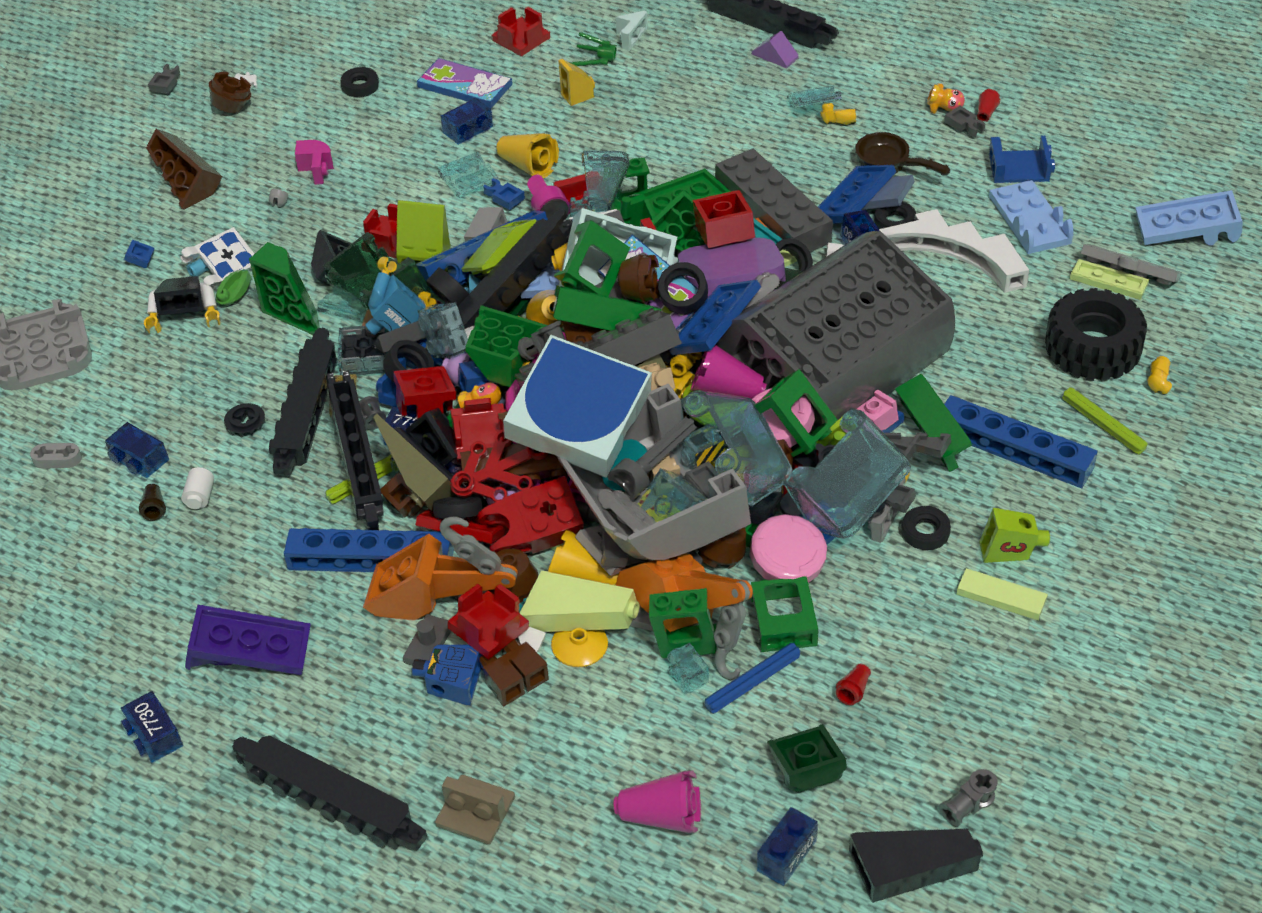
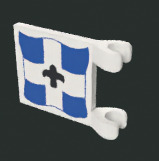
(221, 254)

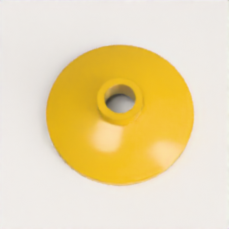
(579, 651)

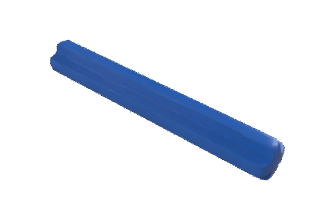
(752, 678)

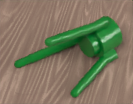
(605, 51)

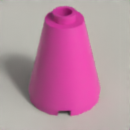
(726, 375)
(662, 803)

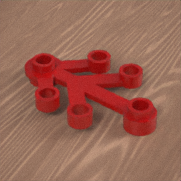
(494, 469)

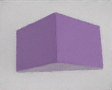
(777, 50)

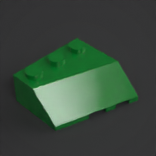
(679, 221)
(281, 289)
(495, 344)

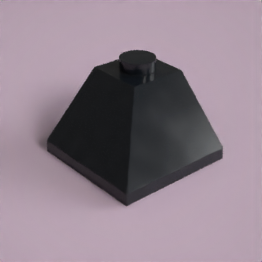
(325, 249)
(435, 435)

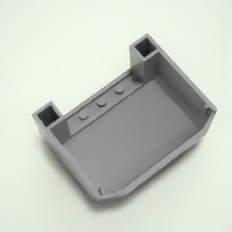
(684, 531)

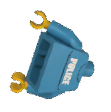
(393, 302)

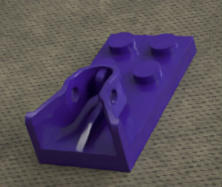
(246, 640)

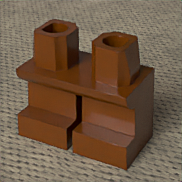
(514, 672)

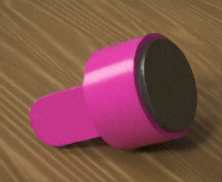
(546, 197)

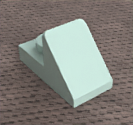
(631, 28)

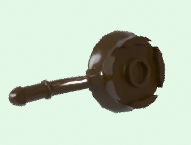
(891, 149)

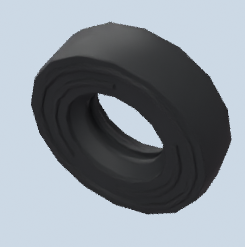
(359, 90)
(904, 210)
(457, 507)
(921, 540)

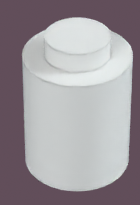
(197, 488)

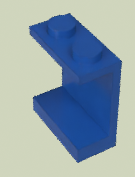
(1021, 165)

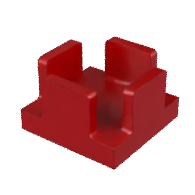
(522, 33)
(383, 229)
(424, 388)
(476, 422)
(488, 620)

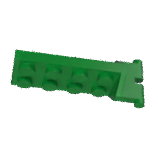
(653, 200)

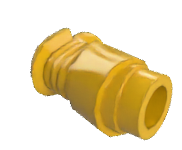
(841, 116)
(683, 362)
(1159, 371)

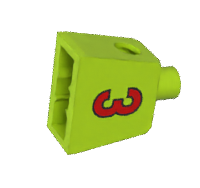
(1011, 536)

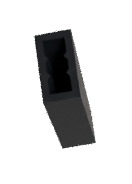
(912, 859)

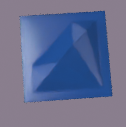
(139, 253)

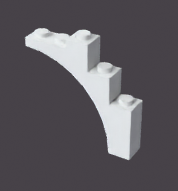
(962, 241)

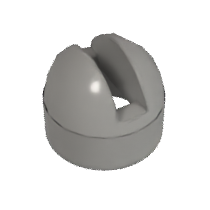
(278, 196)

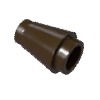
(152, 503)

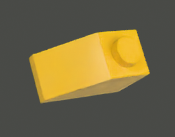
(575, 83)

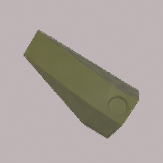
(418, 473)

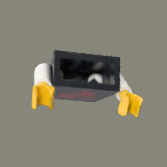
(180, 296)

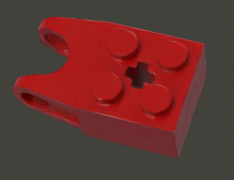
(528, 519)

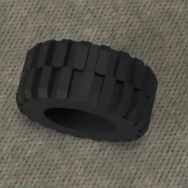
(1092, 355)

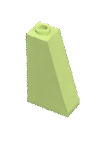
(572, 602)

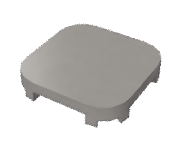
(43, 346)

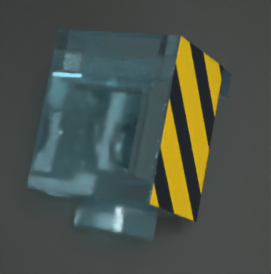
(702, 446)

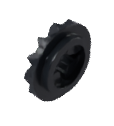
(239, 413)

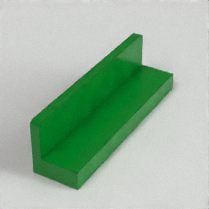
(595, 309)
(932, 417)

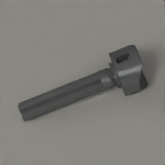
(633, 475)

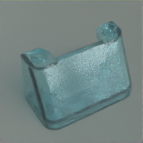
(604, 181)
(751, 443)
(850, 479)

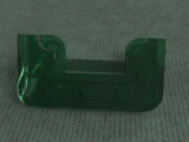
(357, 269)

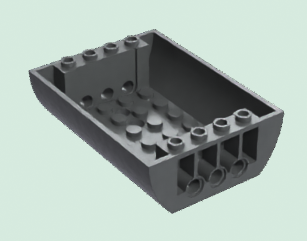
(873, 343)

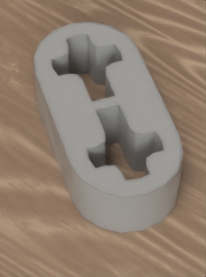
(56, 455)

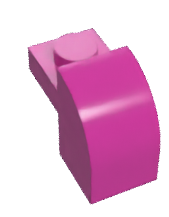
(314, 157)

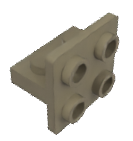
(473, 808)

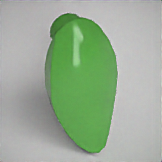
(233, 287)

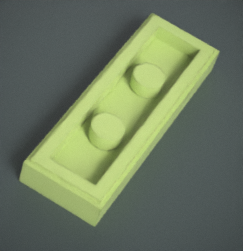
(1109, 279)
(1002, 594)

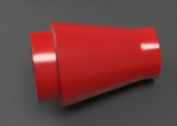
(987, 104)
(852, 686)

